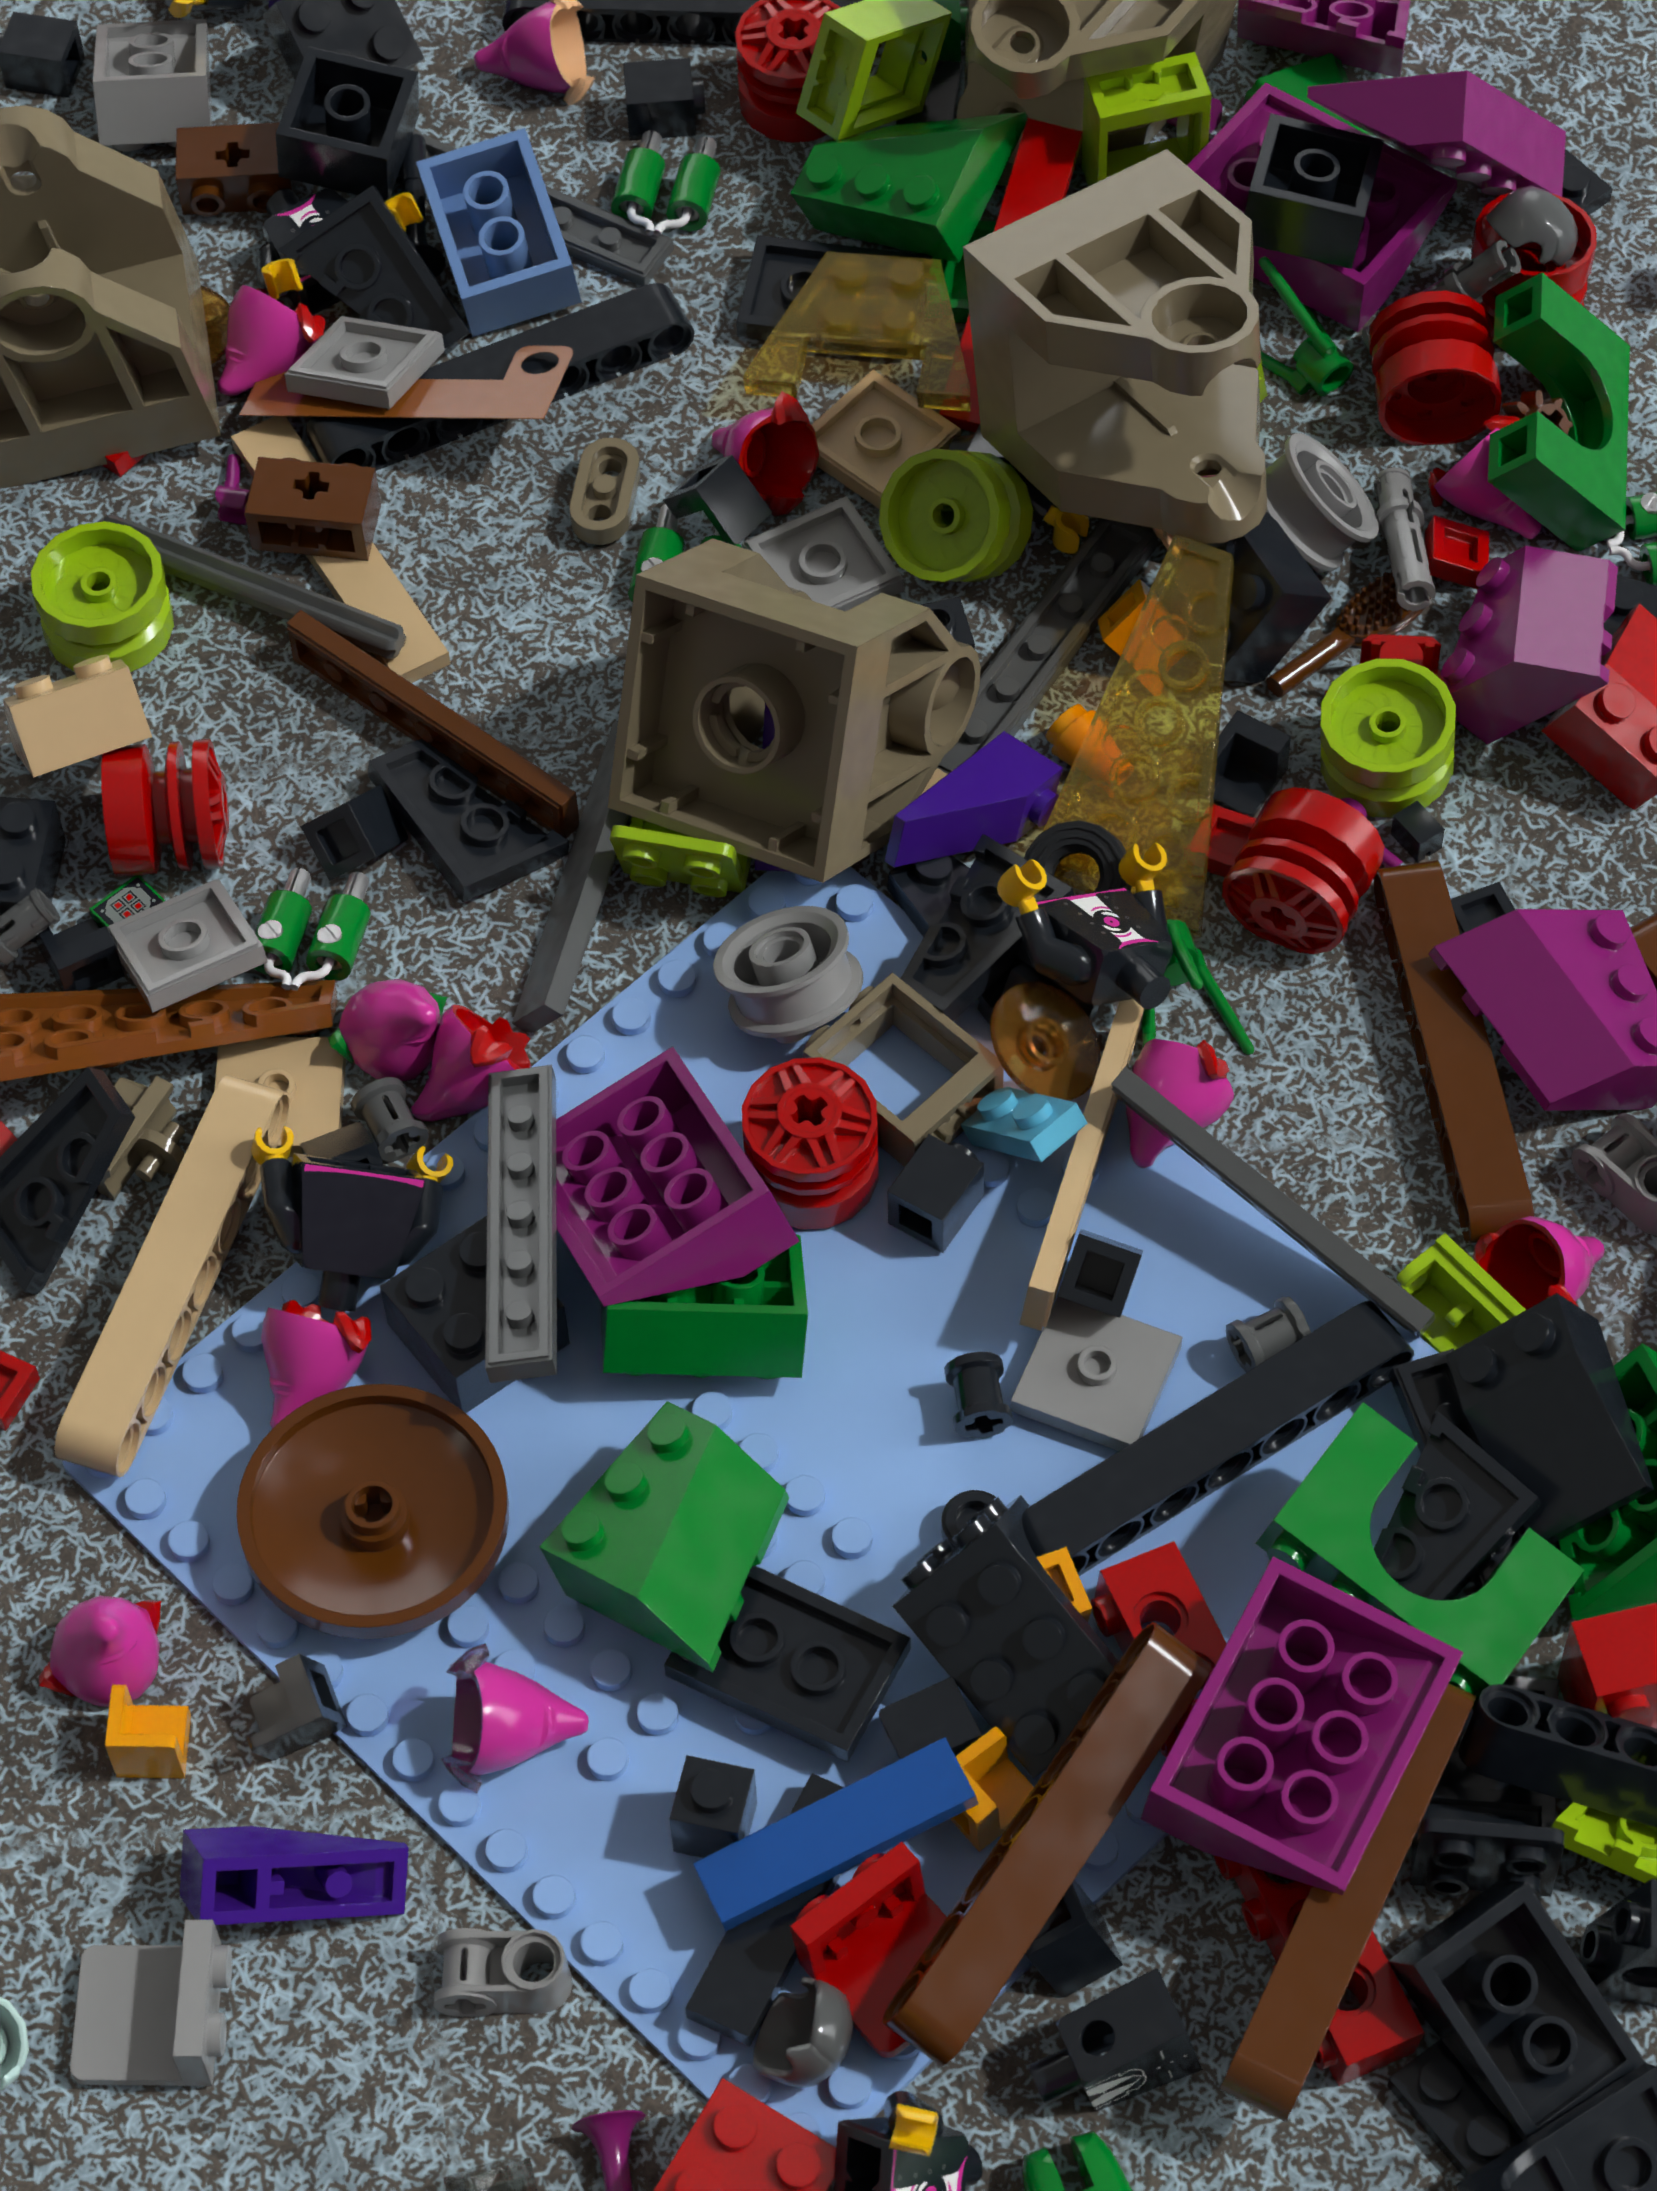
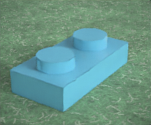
(1023, 1123)

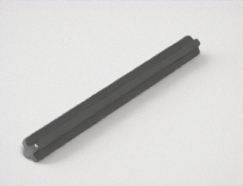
(271, 593)

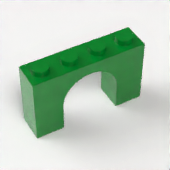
(1575, 479)
(1329, 1537)

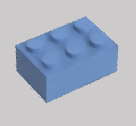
(499, 232)

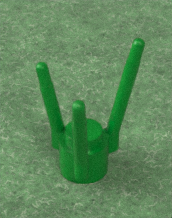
(1318, 359)
(1189, 965)

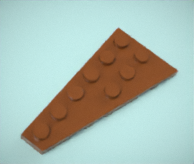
(111, 1026)

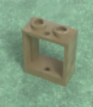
(897, 1004)

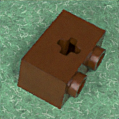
(227, 168)
(313, 508)

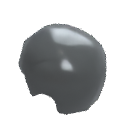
(1539, 218)
(804, 2035)

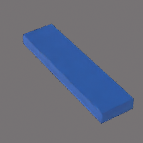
(835, 1833)

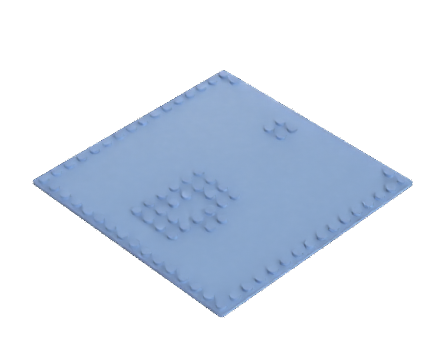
(856, 1443)

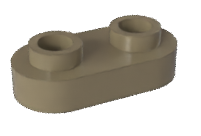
(604, 495)

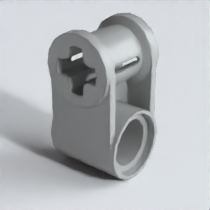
(1623, 1169)
(486, 1970)

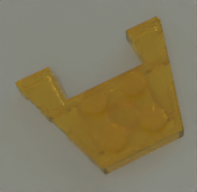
(868, 310)

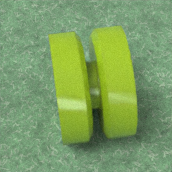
(955, 515)
(102, 595)
(1387, 736)

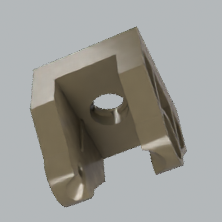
(1040, 51)
(94, 307)
(1126, 352)
(854, 698)

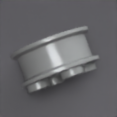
(1318, 502)
(788, 972)

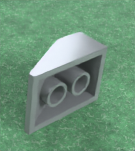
(150, 81)

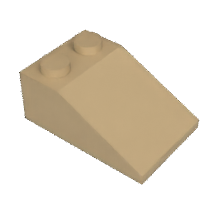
(75, 715)

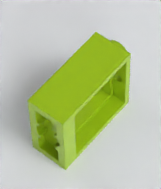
(838, 87)
(1142, 97)

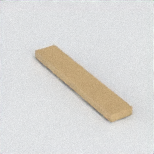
(357, 583)
(1080, 1168)

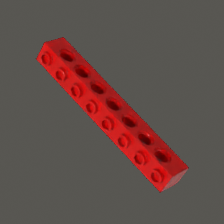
(1384, 2026)

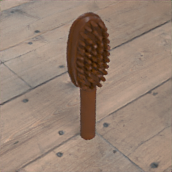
(1368, 612)

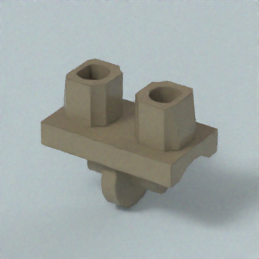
(151, 1138)

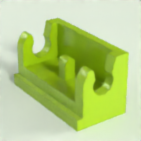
(1458, 1293)

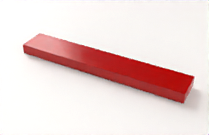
(1036, 181)

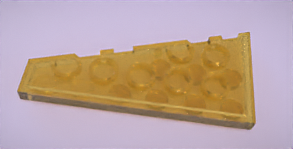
(1156, 733)

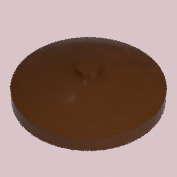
(373, 1511)

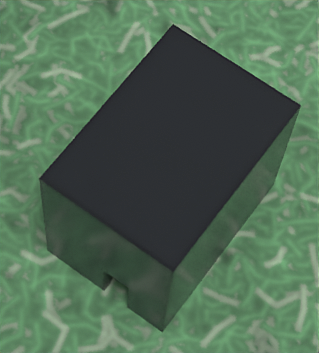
(1417, 831)

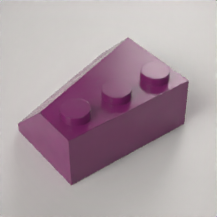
(1354, 31)
(1531, 639)
(1566, 1002)

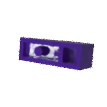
(992, 793)
(289, 1875)

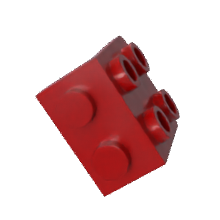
(870, 1939)

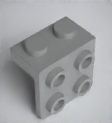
(152, 2011)

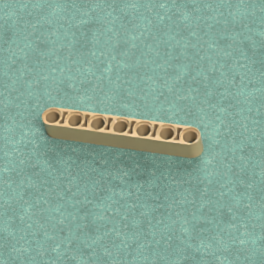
(170, 1279)

